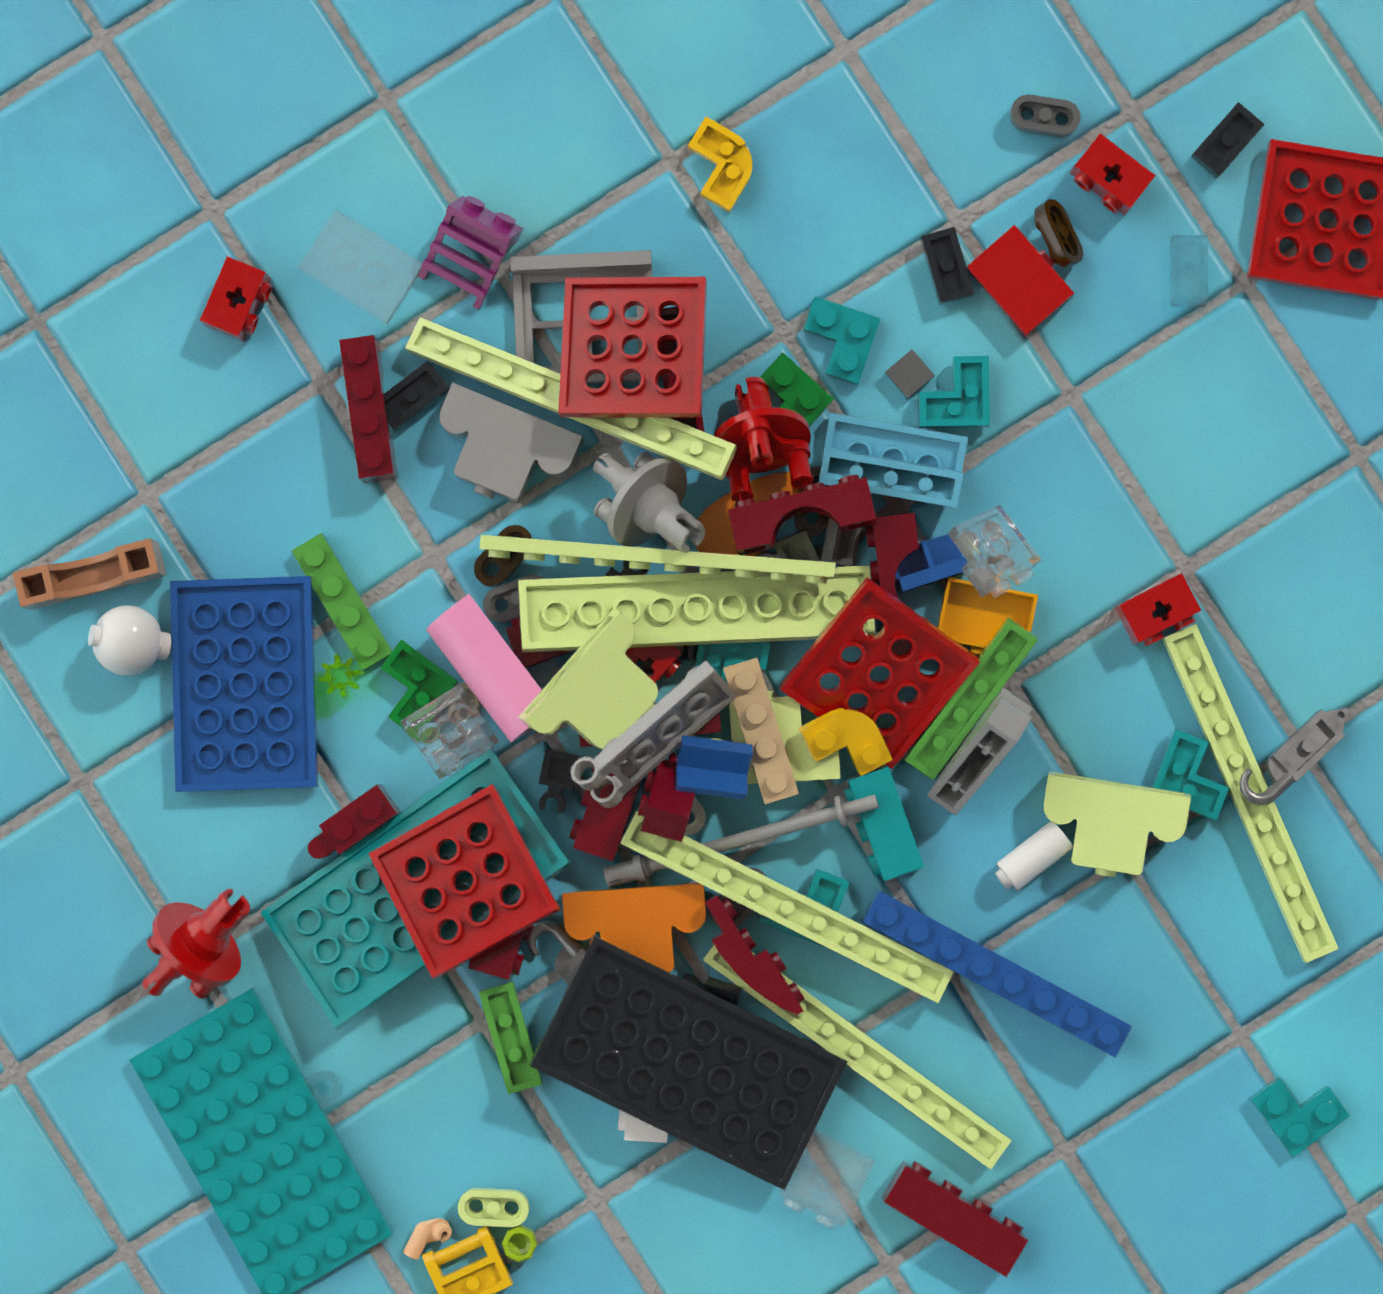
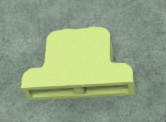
(596, 688)

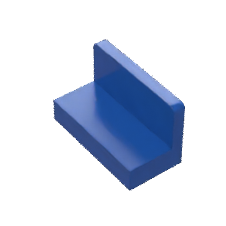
(713, 767)

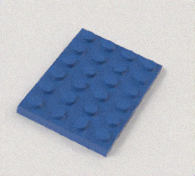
(243, 684)

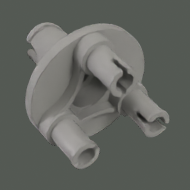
(647, 502)

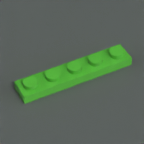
(972, 698)

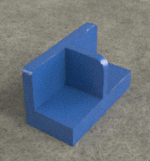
(929, 564)

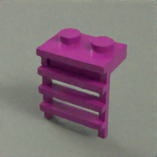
(478, 229)

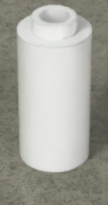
(1033, 856)

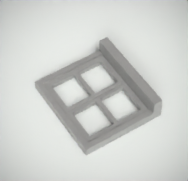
(554, 269)

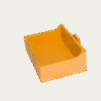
(976, 619)

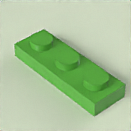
(510, 1037)

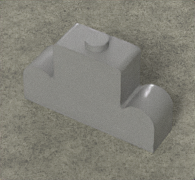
(504, 444)
(981, 751)

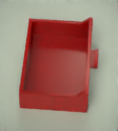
(1020, 280)

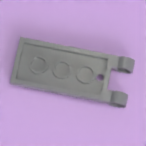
(655, 734)

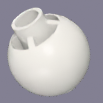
(128, 640)

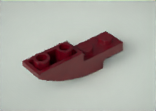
(758, 970)

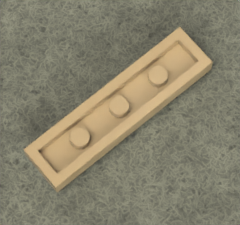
(761, 730)

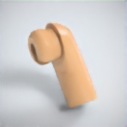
(427, 1232)

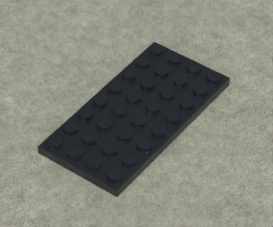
(688, 1062)

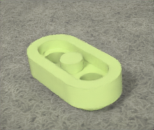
(494, 1208)

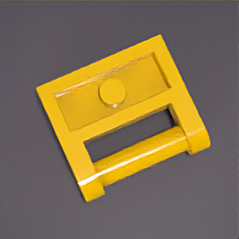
(479, 1277)

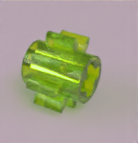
(331, 679)

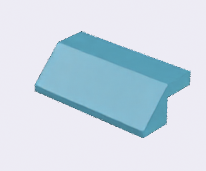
(895, 459)

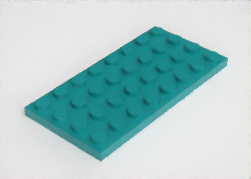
(344, 923)
(261, 1146)

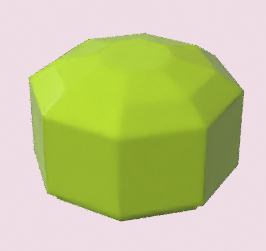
(519, 1243)

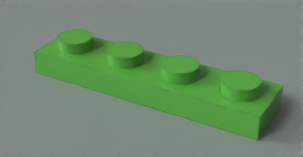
(342, 602)

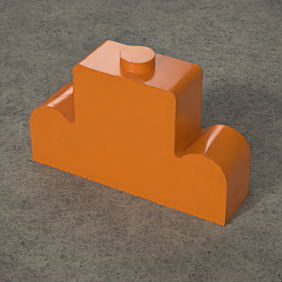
(637, 917)

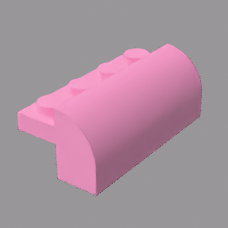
(486, 664)

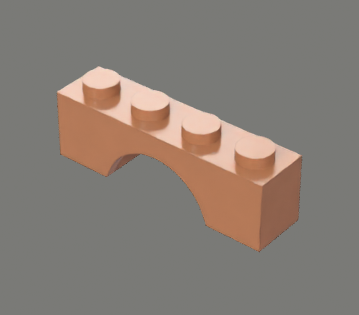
(88, 576)

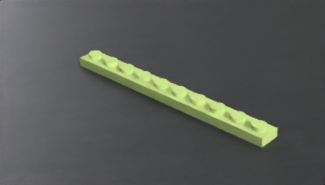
(542, 388)
(642, 557)
(1262, 822)
(792, 910)
(884, 1071)

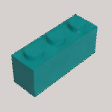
(885, 827)

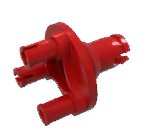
(764, 440)
(196, 944)

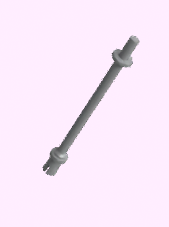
(641, 867)

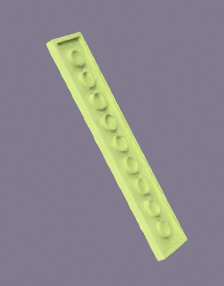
(684, 608)

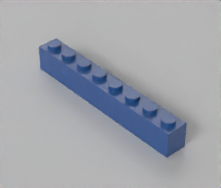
(996, 973)

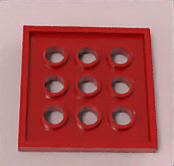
(1271, 225)
(647, 398)
(899, 622)
(503, 919)

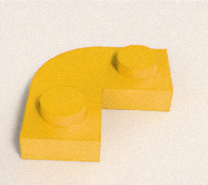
(731, 159)
(850, 730)

